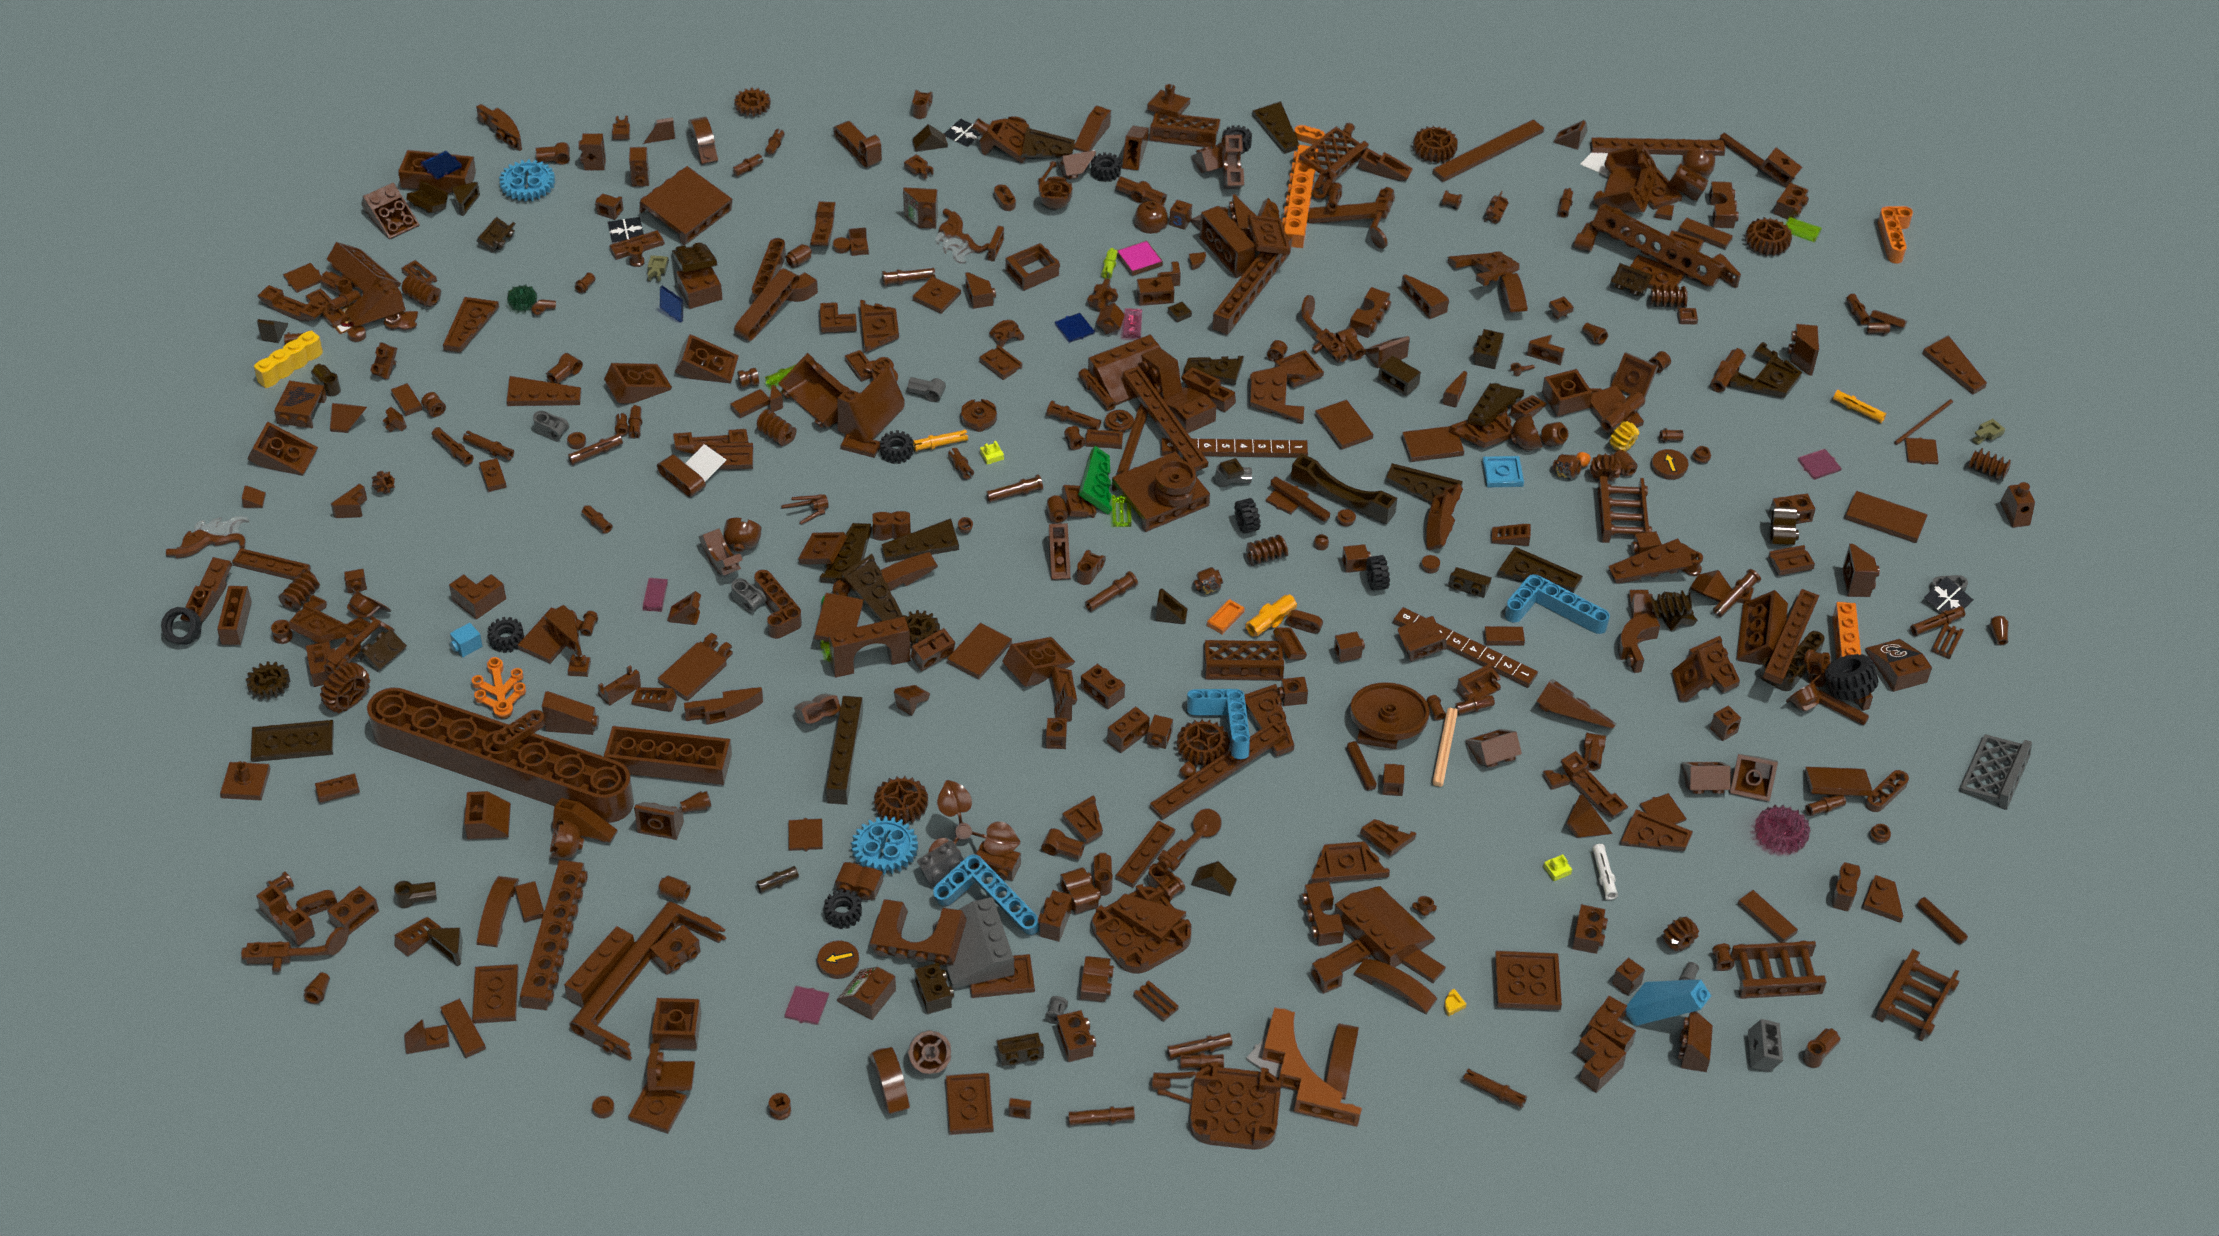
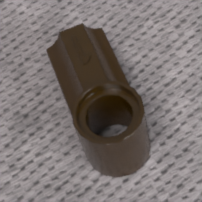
(326, 378)
(409, 893)

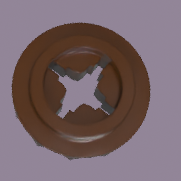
(1122, 416)

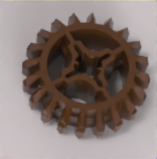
(1435, 144)
(1768, 236)
(345, 687)
(1202, 742)
(911, 794)

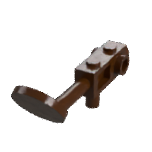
(1384, 202)
(1324, 337)
(351, 646)
(1206, 824)
(281, 952)

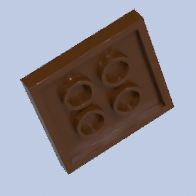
(1528, 980)

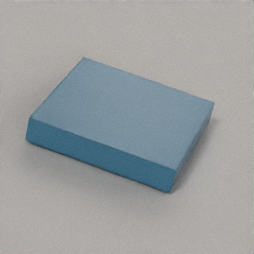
(1503, 471)

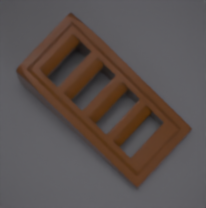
(1729, 268)
(1454, 391)
(1517, 409)
(1518, 534)
(665, 703)
(1063, 706)
(406, 944)

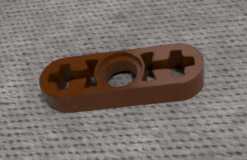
(523, 722)
(1886, 798)

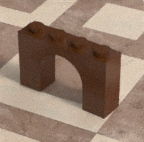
(847, 642)
(938, 948)

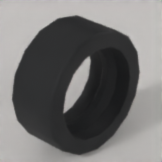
(169, 617)

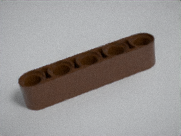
(770, 266)
(766, 304)

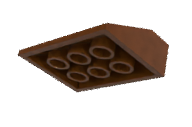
(1110, 364)
(1382, 925)

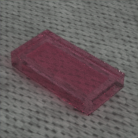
(655, 594)

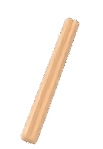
(1445, 746)

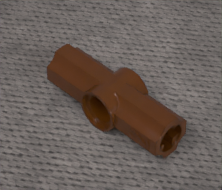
(1140, 191)
(1727, 370)
(1622, 412)

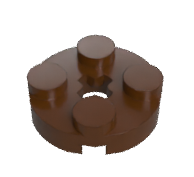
(978, 422)

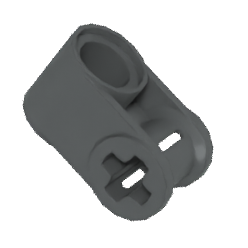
(549, 425)
(747, 595)

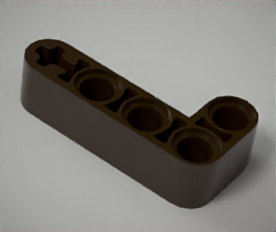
(1797, 668)

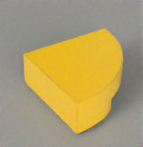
(1454, 1003)

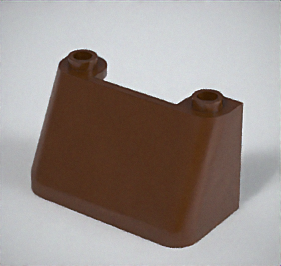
(1629, 181)
(814, 390)
(870, 411)

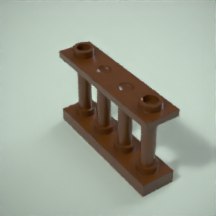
(1607, 516)
(1905, 979)
(1774, 986)

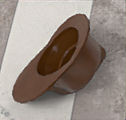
(364, 606)
(1806, 697)

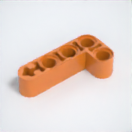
(1890, 224)

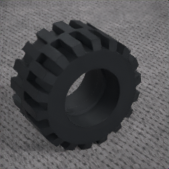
(1851, 677)

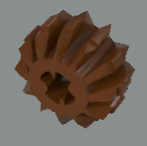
(1606, 466)
(1680, 933)

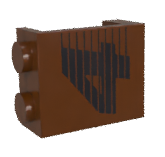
(299, 403)

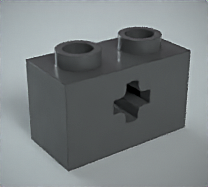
(1765, 1045)

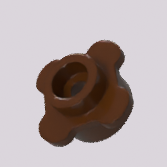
(1424, 905)

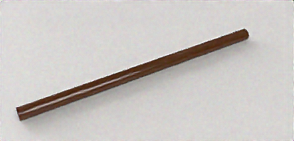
(1920, 424)

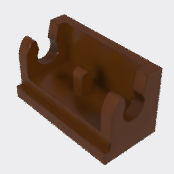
(1479, 683)
(620, 687)

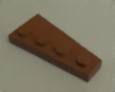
(1954, 363)
(541, 393)
(1660, 559)

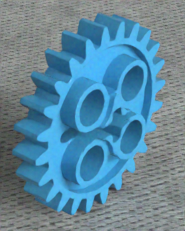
(514, 180)
(870, 841)

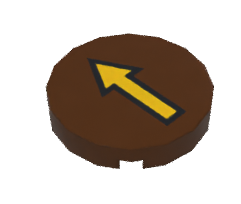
(1670, 464)
(838, 959)

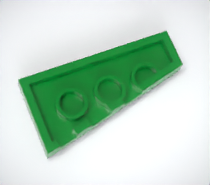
(1096, 480)

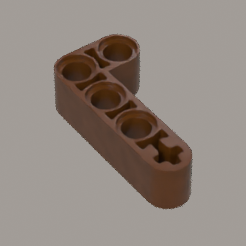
(864, 149)
(786, 613)

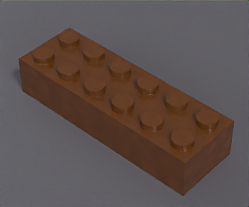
(670, 754)

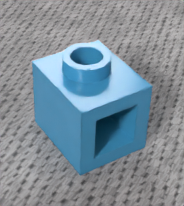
(465, 640)

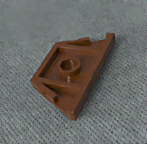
(878, 325)
(1491, 434)
(1348, 863)

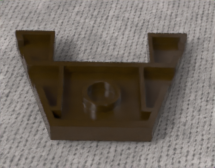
(1775, 378)

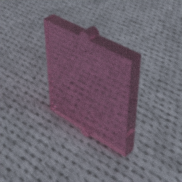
(1819, 464)
(806, 1005)

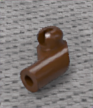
(541, 305)

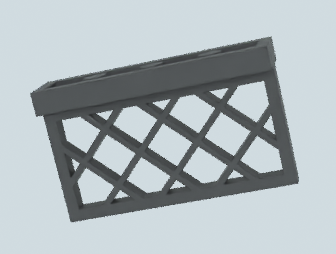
(2011, 778)

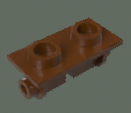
(1496, 209)

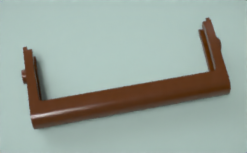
(627, 970)

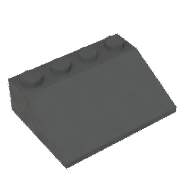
(983, 946)

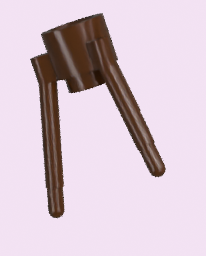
(817, 502)
(1163, 1080)

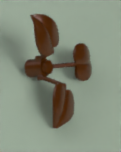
(956, 799)

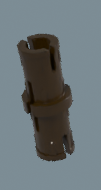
(790, 874)

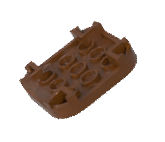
(1130, 946)
(1235, 1107)

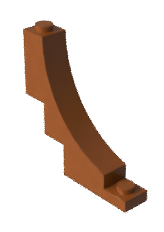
(1314, 1095)

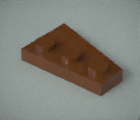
(1655, 832)

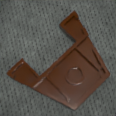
(1490, 264)
(1269, 390)
(321, 626)

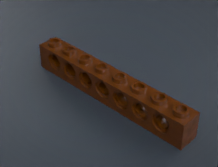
(1713, 267)
(1247, 290)
(553, 935)

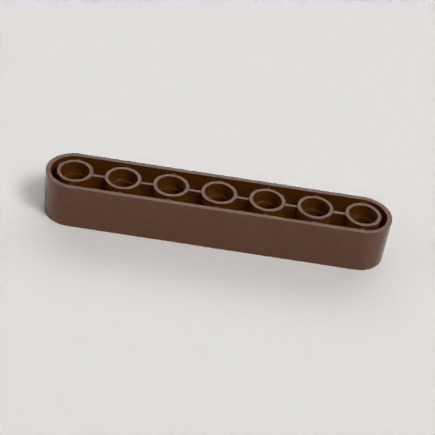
(464, 744)

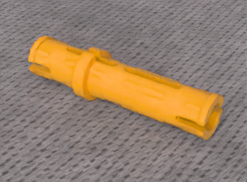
(1852, 402)
(939, 440)

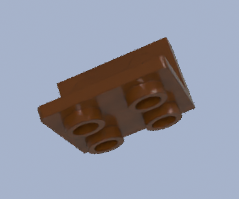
(1422, 638)
(668, 1074)

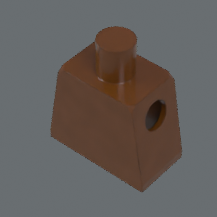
(2018, 504)

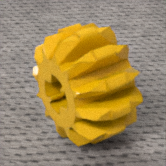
(1624, 436)

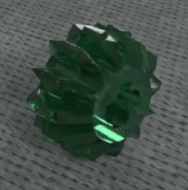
(522, 298)

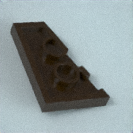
(1045, 144)
(1223, 369)

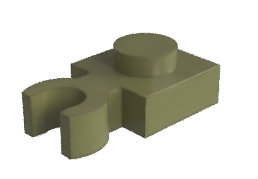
(656, 266)

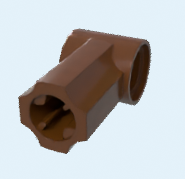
(558, 153)
(1586, 239)
(336, 283)
(1351, 342)
(567, 365)
(1594, 747)
(1057, 842)
(1103, 873)
(1820, 1047)

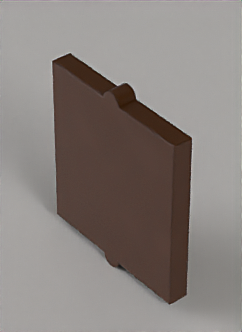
(303, 277)
(1921, 451)
(1282, 502)
(1664, 808)
(805, 834)

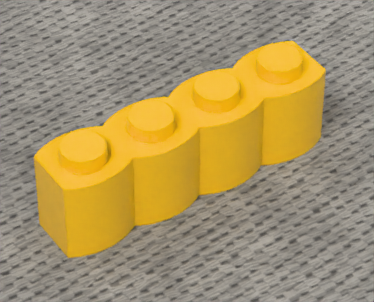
(289, 358)

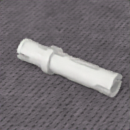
(1605, 872)

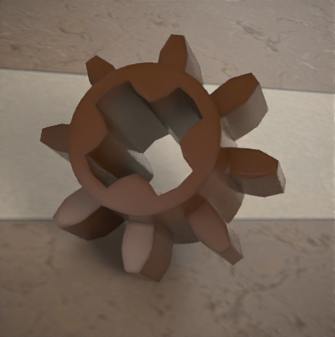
(383, 482)

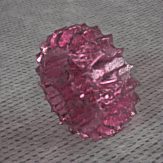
(1782, 829)

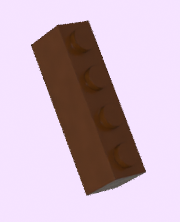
(598, 966)

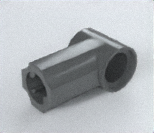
(930, 389)
(1222, 481)

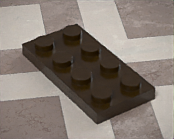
(694, 257)

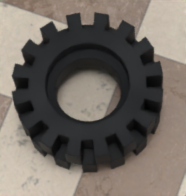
(1246, 136)
(1099, 163)
(898, 454)
(1247, 515)
(1377, 572)
(505, 626)
(842, 899)

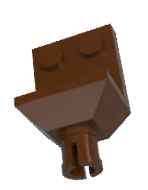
(1003, 135)

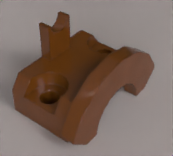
(1005, 330)

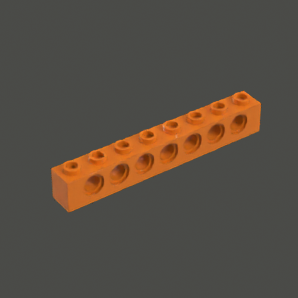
(1299, 198)

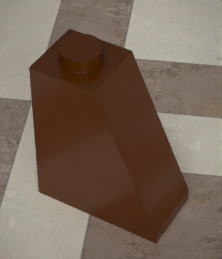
(1135, 147)
(568, 715)

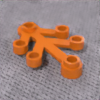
(503, 707)

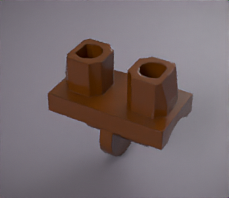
(1103, 295)
(384, 360)

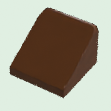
(776, 399)
(253, 497)

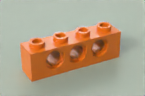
(1846, 629)

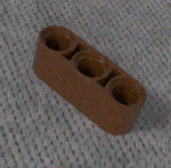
(681, 475)

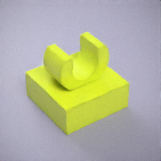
(991, 453)
(1558, 867)

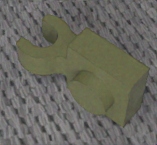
(1988, 429)

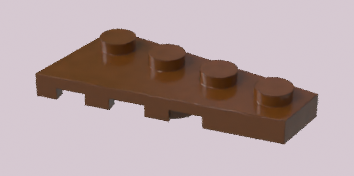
(468, 321)
(1265, 707)

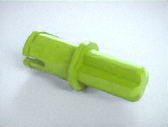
(1109, 263)

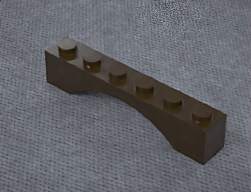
(1371, 503)
(843, 752)

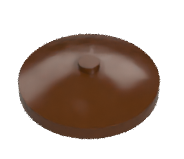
(1389, 711)

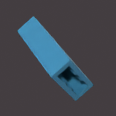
(1666, 999)

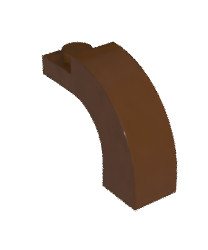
(704, 138)
(718, 553)
(1637, 630)
(890, 1079)

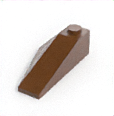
(1561, 701)

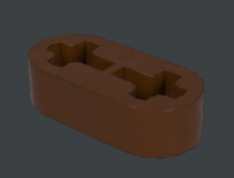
(1327, 185)
(1002, 194)
(1304, 621)
(317, 902)

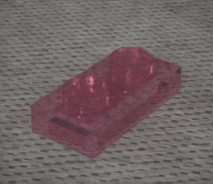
(1132, 323)

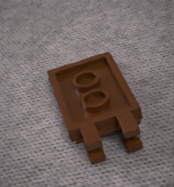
(696, 667)

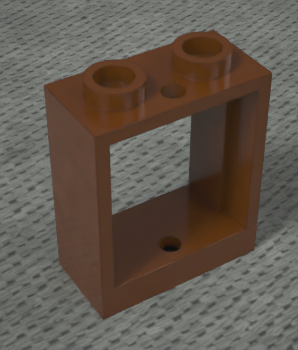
(1015, 263)

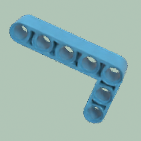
(1557, 599)
(1224, 702)
(992, 889)

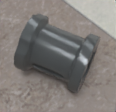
(1056, 1008)

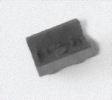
(940, 862)

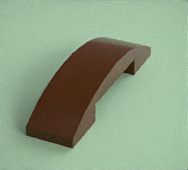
(824, 223)
(287, 306)
(689, 444)
(1590, 787)
(495, 911)
(1397, 981)
(1342, 1057)

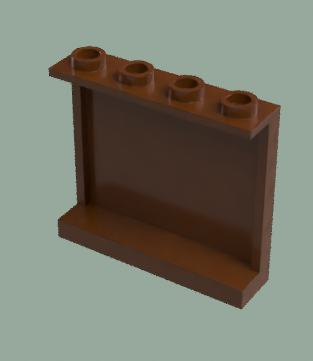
(687, 204)
(1138, 490)

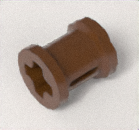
(1452, 199)
(637, 258)
(1074, 437)
(285, 879)
(1723, 957)

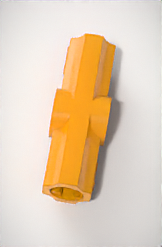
(1271, 615)

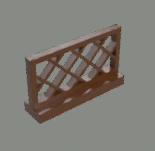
(1188, 135)
(1343, 161)
(1244, 668)

